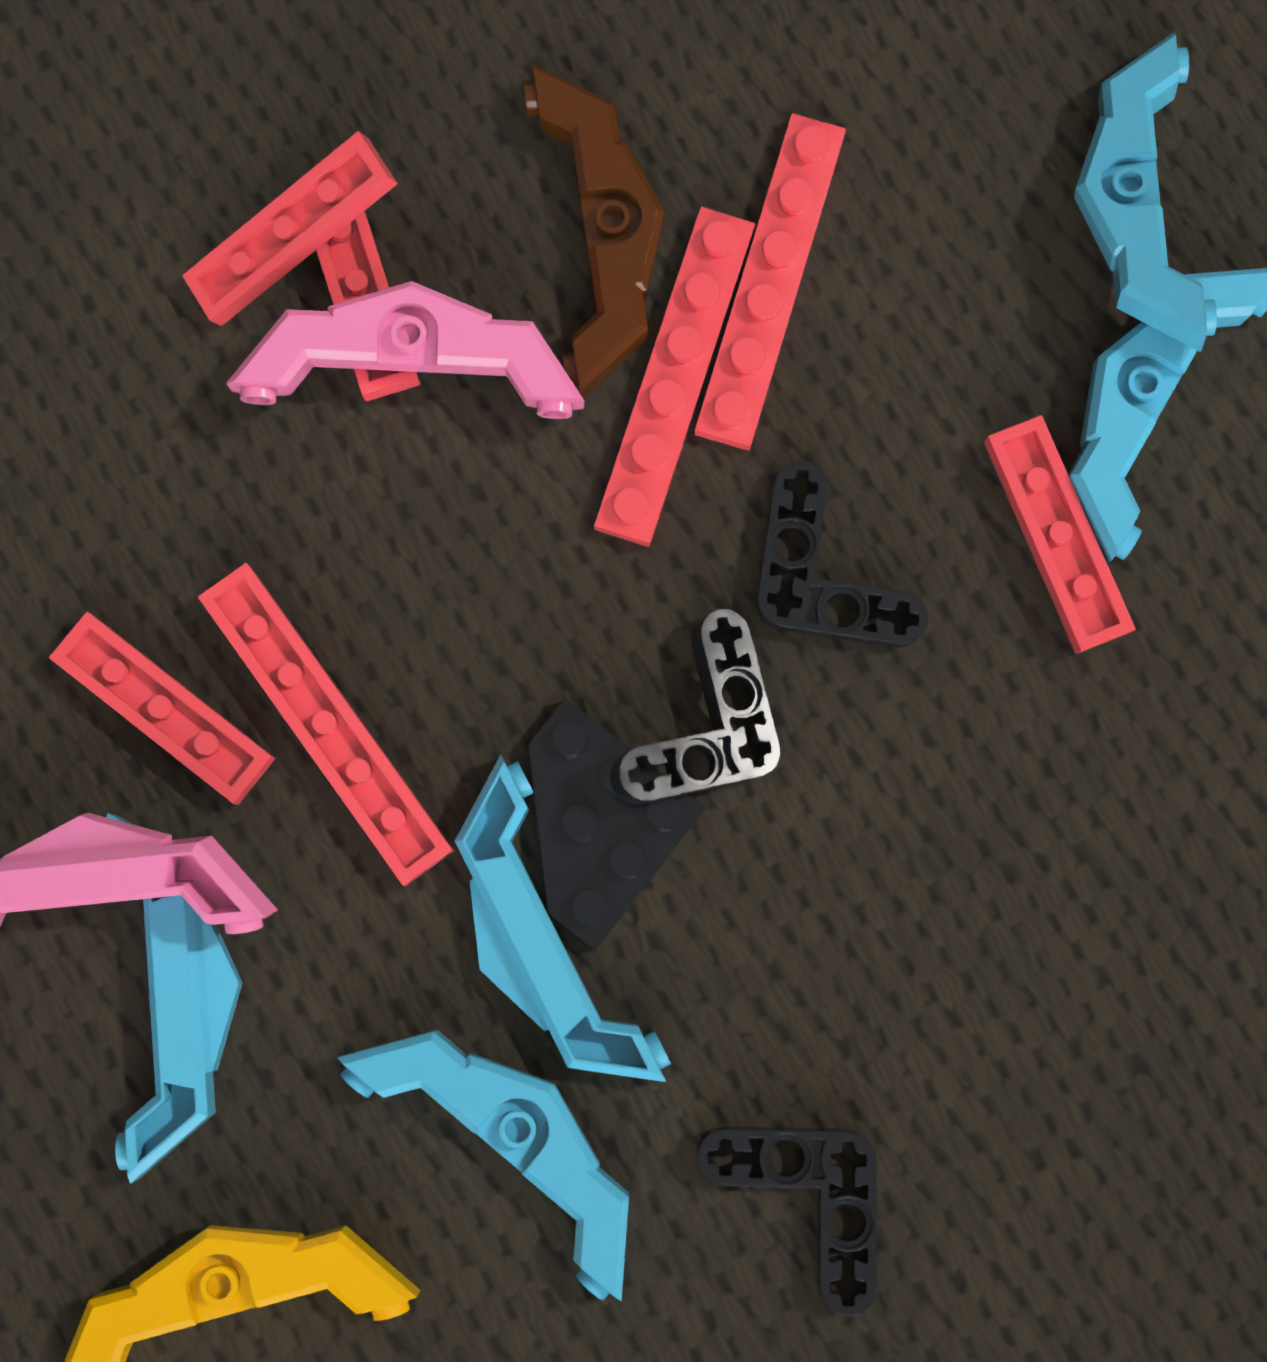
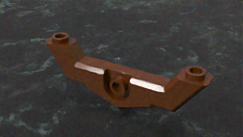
(619, 223)

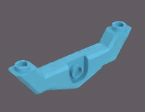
(1123, 198)
(1126, 398)
(522, 948)
(191, 1014)
(525, 1124)

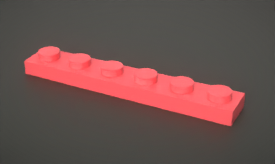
(770, 282)
(674, 377)
(326, 724)

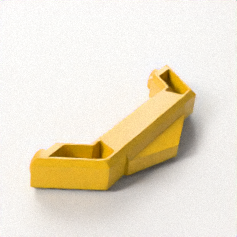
(236, 1271)

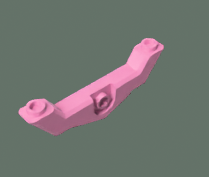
(410, 332)
(117, 861)

